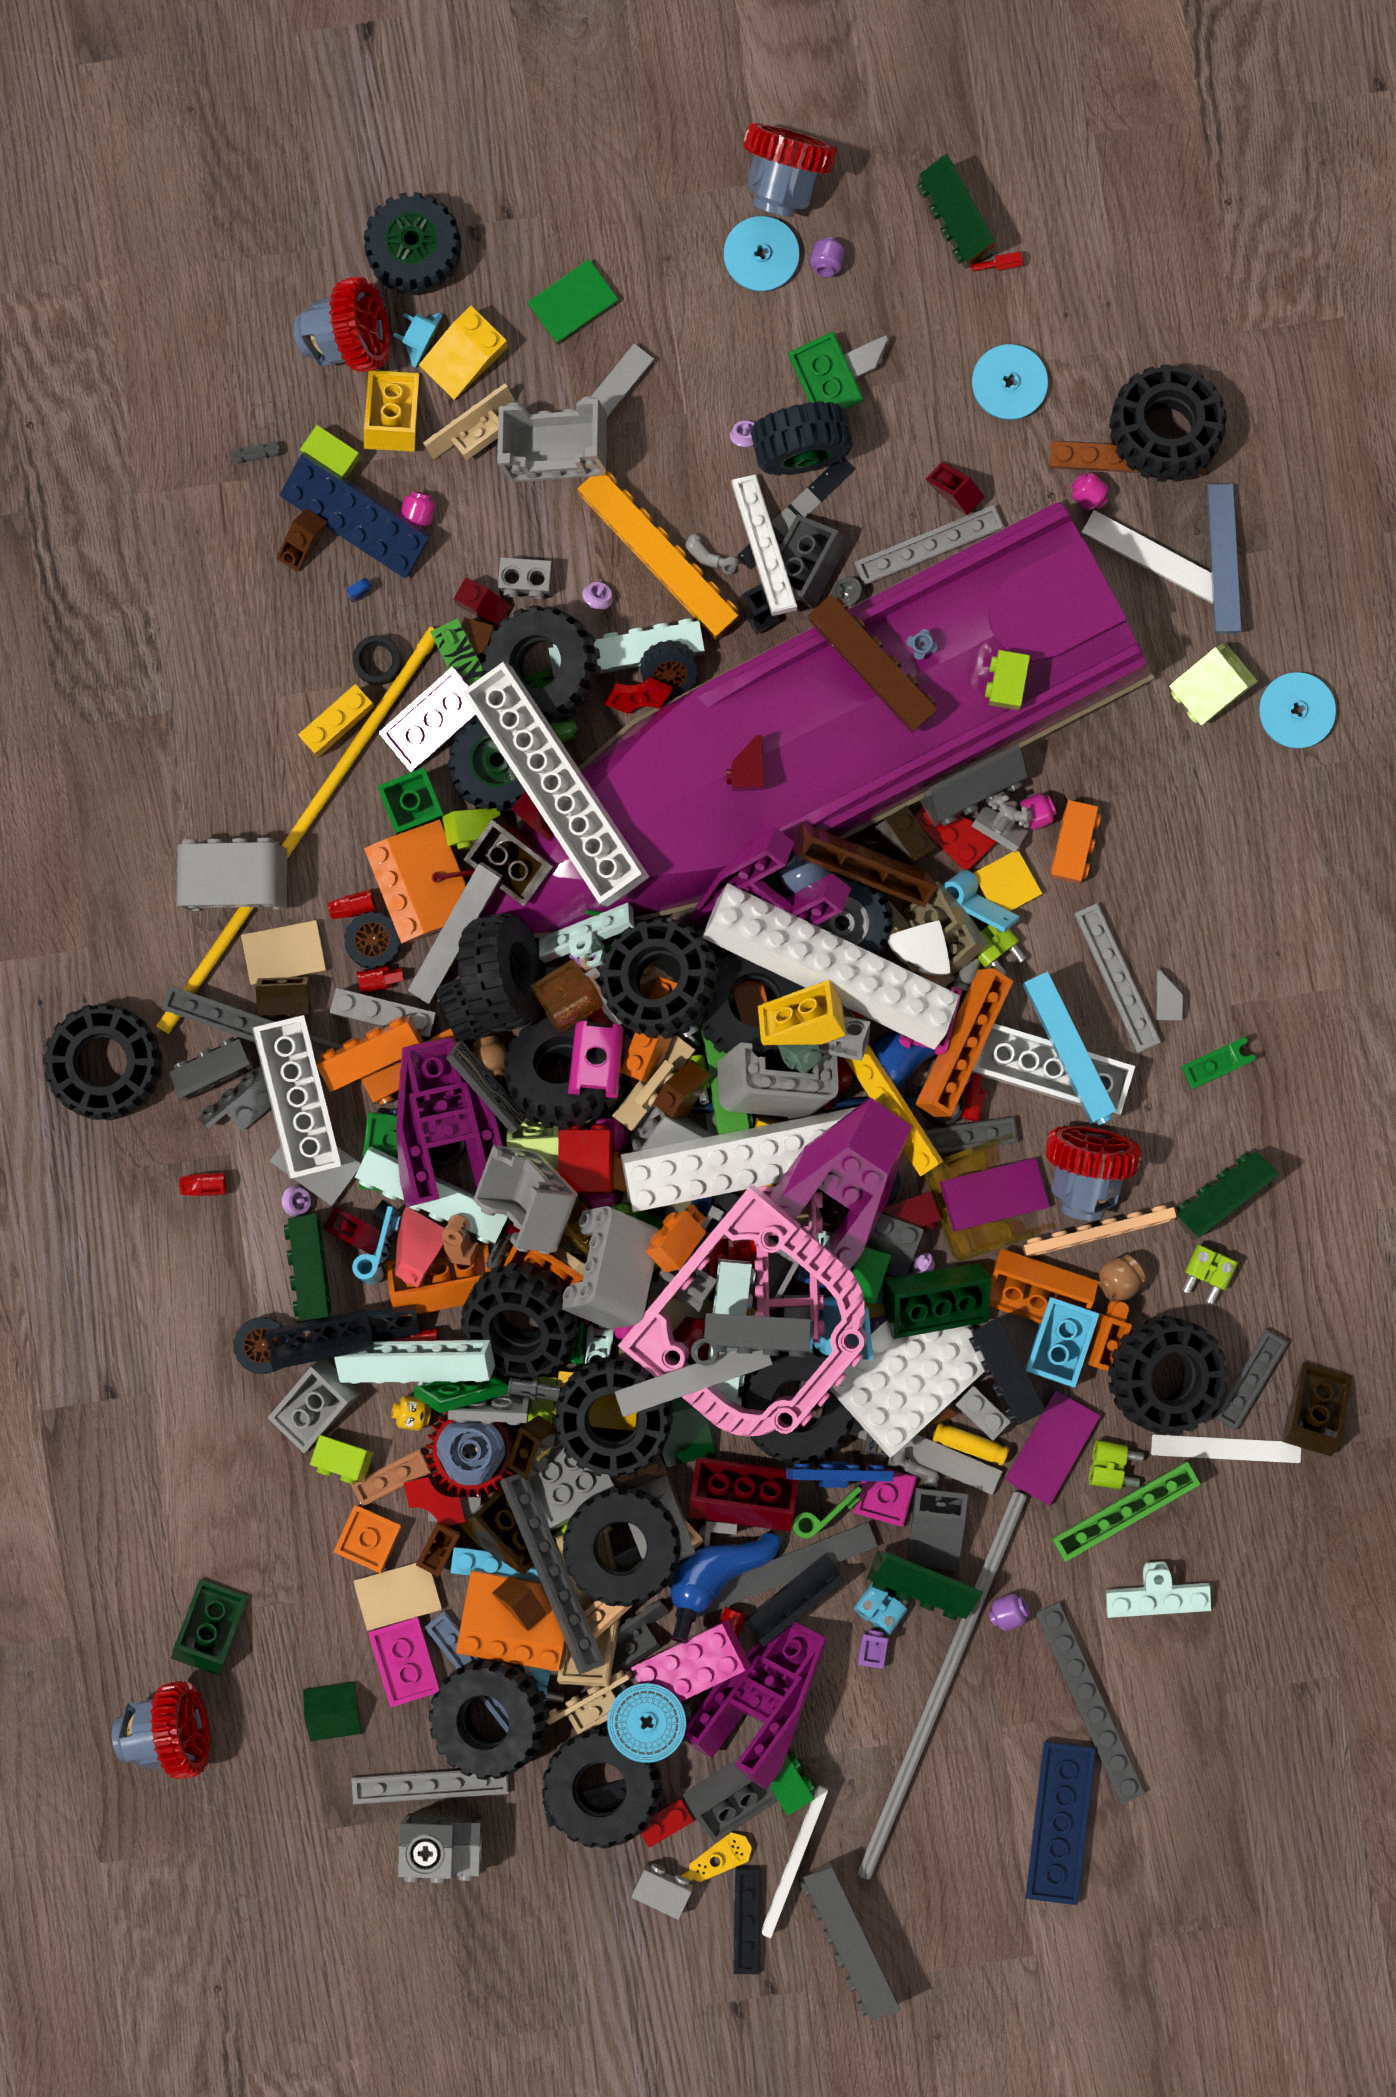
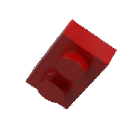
(667, 1822)

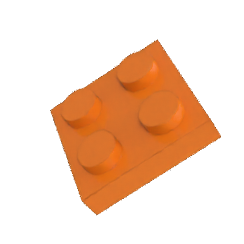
(368, 1539)

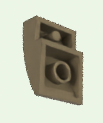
(960, 932)

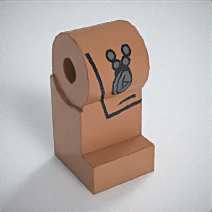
(458, 1243)

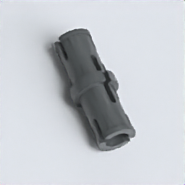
(534, 1389)

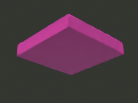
(886, 1499)

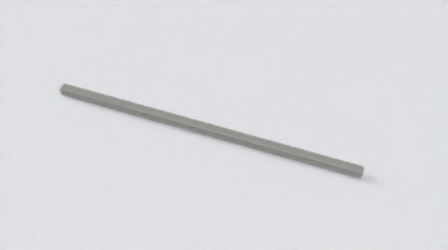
(940, 1689)

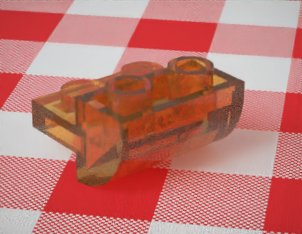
(567, 995)

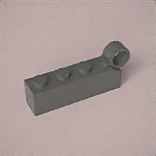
(755, 1333)

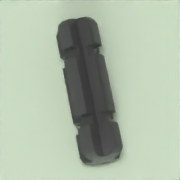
(255, 452)
(499, 1250)

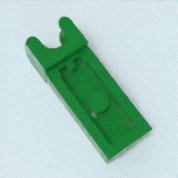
(1216, 1064)

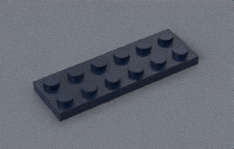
(355, 515)
(1060, 1823)

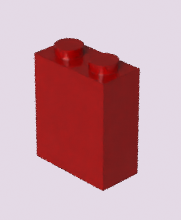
(587, 1159)

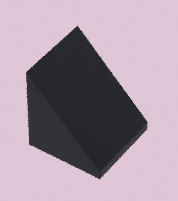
(381, 1209)

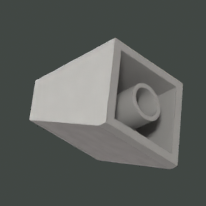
(660, 1130)

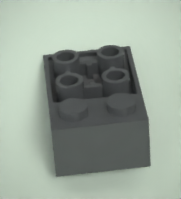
(937, 1528)

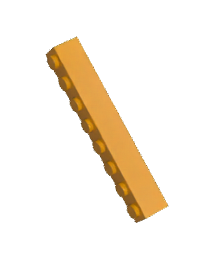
(658, 554)

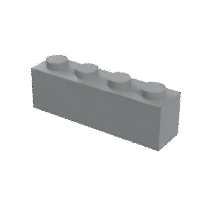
(380, 1011)

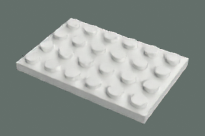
(908, 1382)

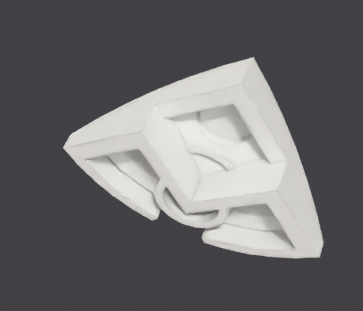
(922, 947)

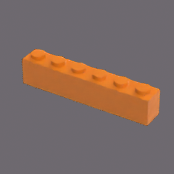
(966, 1042)

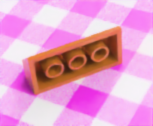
(1025, 1286)
(442, 1287)

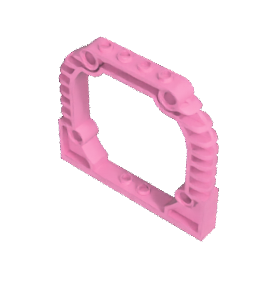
(752, 1219)

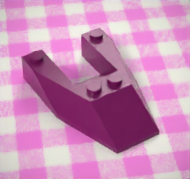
(762, 857)
(435, 1111)
(854, 1166)
(768, 1691)

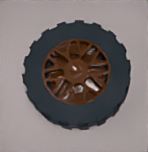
(670, 664)
(372, 940)
(252, 1346)

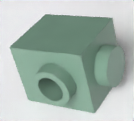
(800, 1056)

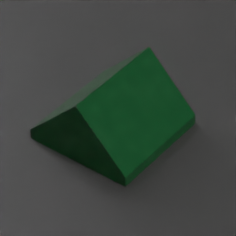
(331, 1711)

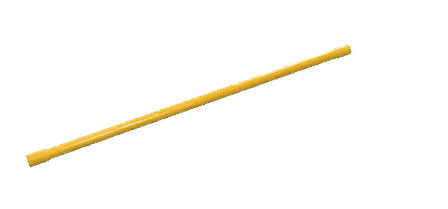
(423, 648)

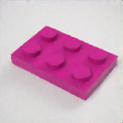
(404, 1661)

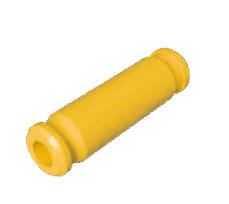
(970, 1443)

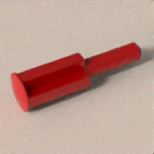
(1002, 262)

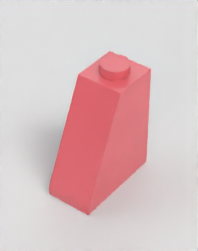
(417, 1246)

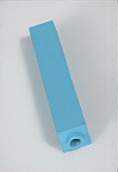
(1069, 1048)

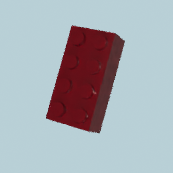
(742, 1494)

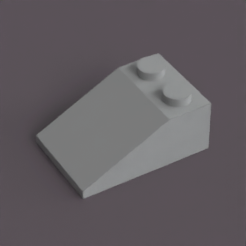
(313, 1405)
(665, 1492)

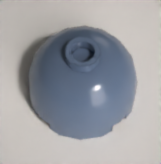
(799, 874)

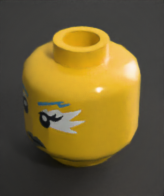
(411, 1413)

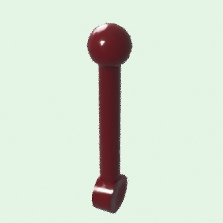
(437, 876)

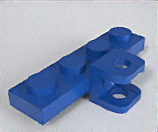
(838, 1473)

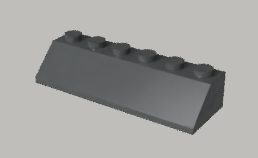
(851, 1942)

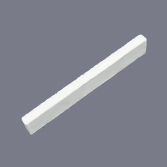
(764, 545)
(1149, 555)
(794, 1861)

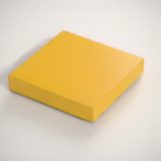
(1008, 882)

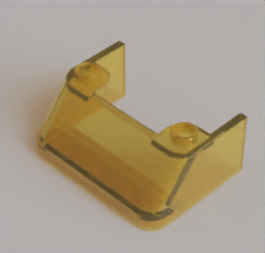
(978, 1239)

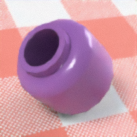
(827, 257)
(1009, 1612)

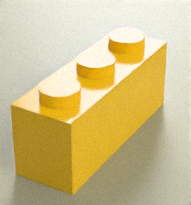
(336, 720)

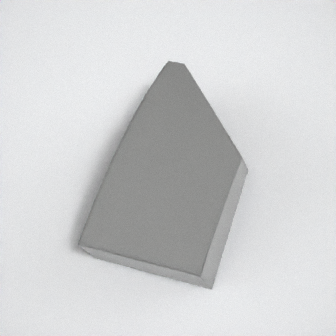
(867, 357)
(1168, 998)

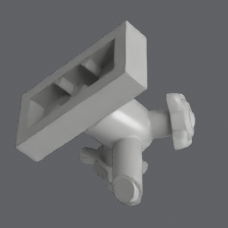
(1002, 825)

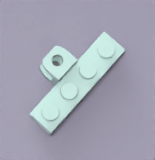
(585, 937)
(1157, 1595)

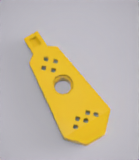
(725, 1852)

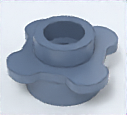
(929, 645)

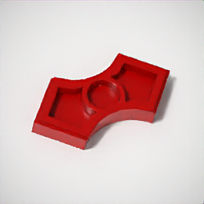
(646, 694)
(424, 1495)

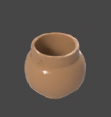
(491, 1055)
(1121, 1278)

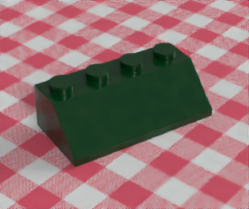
(956, 212)
(1224, 1195)
(309, 1267)
(937, 1300)
(923, 1585)

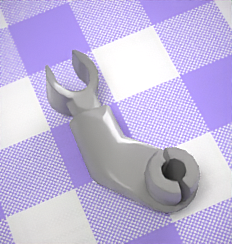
(705, 558)
(931, 1477)

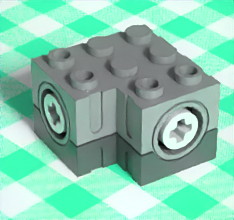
(440, 1848)

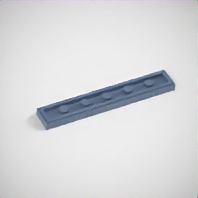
(1223, 558)
(446, 1635)

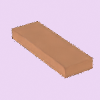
(391, 1477)

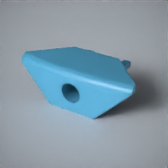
(419, 335)

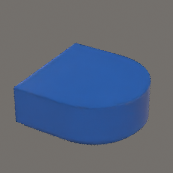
(358, 589)

